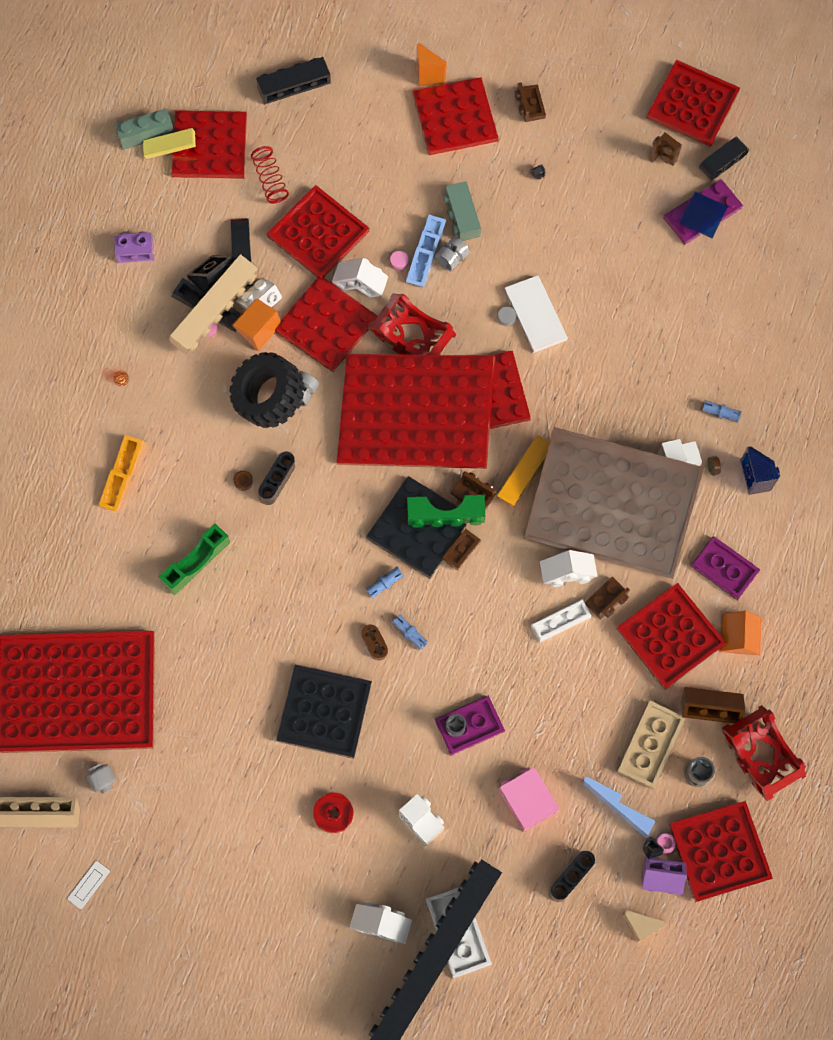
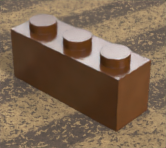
(712, 705)

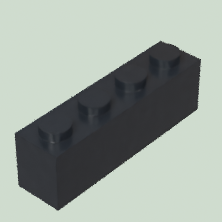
(293, 80)

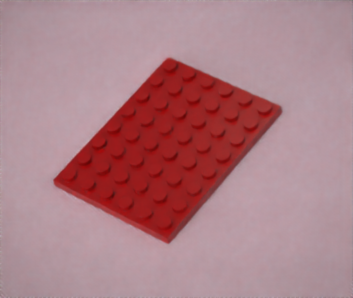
(416, 410)
(77, 691)

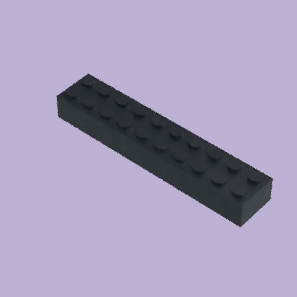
(438, 952)

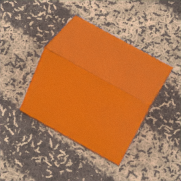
(430, 67)
(257, 323)
(741, 633)

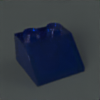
(759, 471)

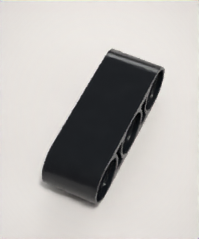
(724, 158)
(276, 486)
(565, 883)

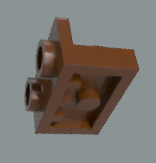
(666, 148)
(607, 597)

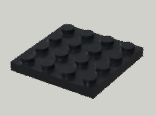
(417, 547)
(324, 711)

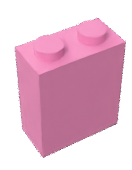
(528, 798)

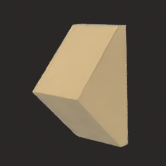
(642, 925)

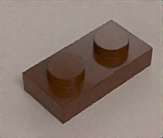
(461, 549)

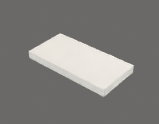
(536, 314)
(471, 951)

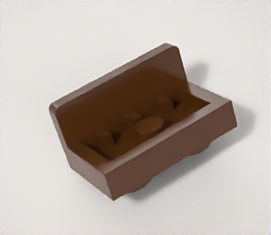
(530, 101)
(471, 485)

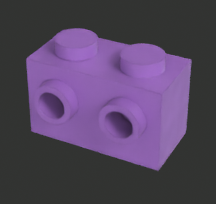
(134, 247)
(664, 876)

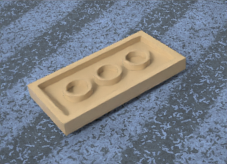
(651, 745)

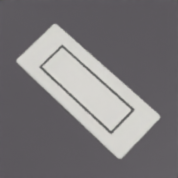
(88, 885)

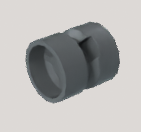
(699, 772)

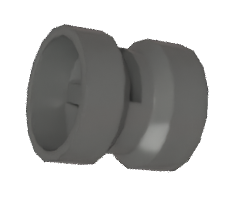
(455, 721)

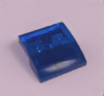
(703, 215)

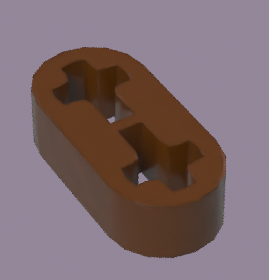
(371, 644)

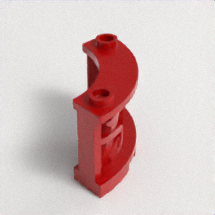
(385, 330)
(762, 781)

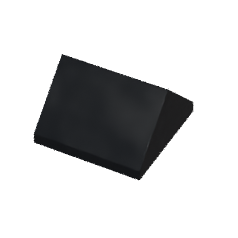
(210, 271)

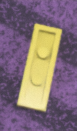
(169, 143)

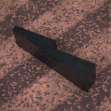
(191, 296)

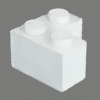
(360, 275)
(683, 452)
(568, 567)
(420, 820)
(381, 922)

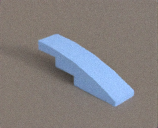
(426, 251)

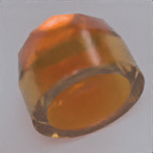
(122, 380)

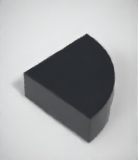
(652, 848)

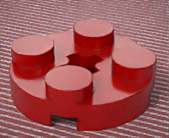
(327, 803)

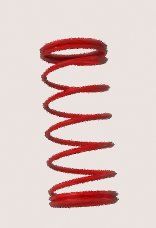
(265, 158)

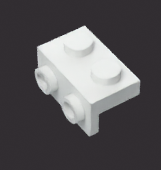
(263, 290)

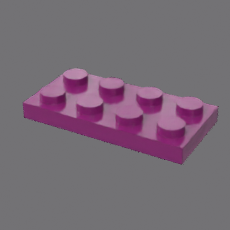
(719, 192)

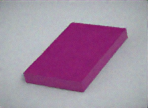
(725, 568)
(481, 725)

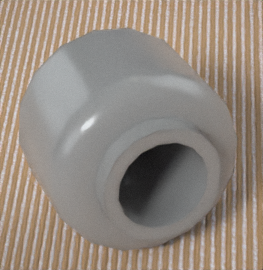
(100, 778)

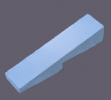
(611, 798)

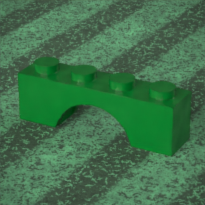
(422, 513)
(207, 548)

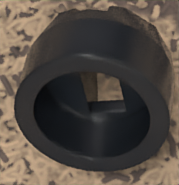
(538, 172)

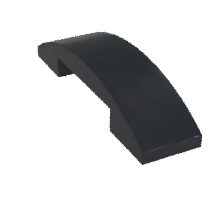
(241, 239)

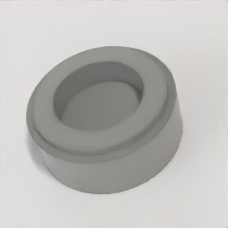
(507, 316)

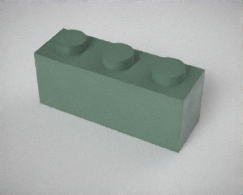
(144, 127)
(462, 211)

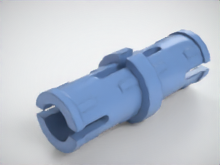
(721, 411)
(384, 582)
(410, 632)

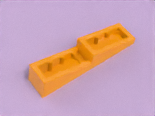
(524, 471)
(122, 472)

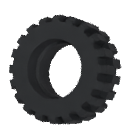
(249, 381)

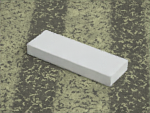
(561, 620)

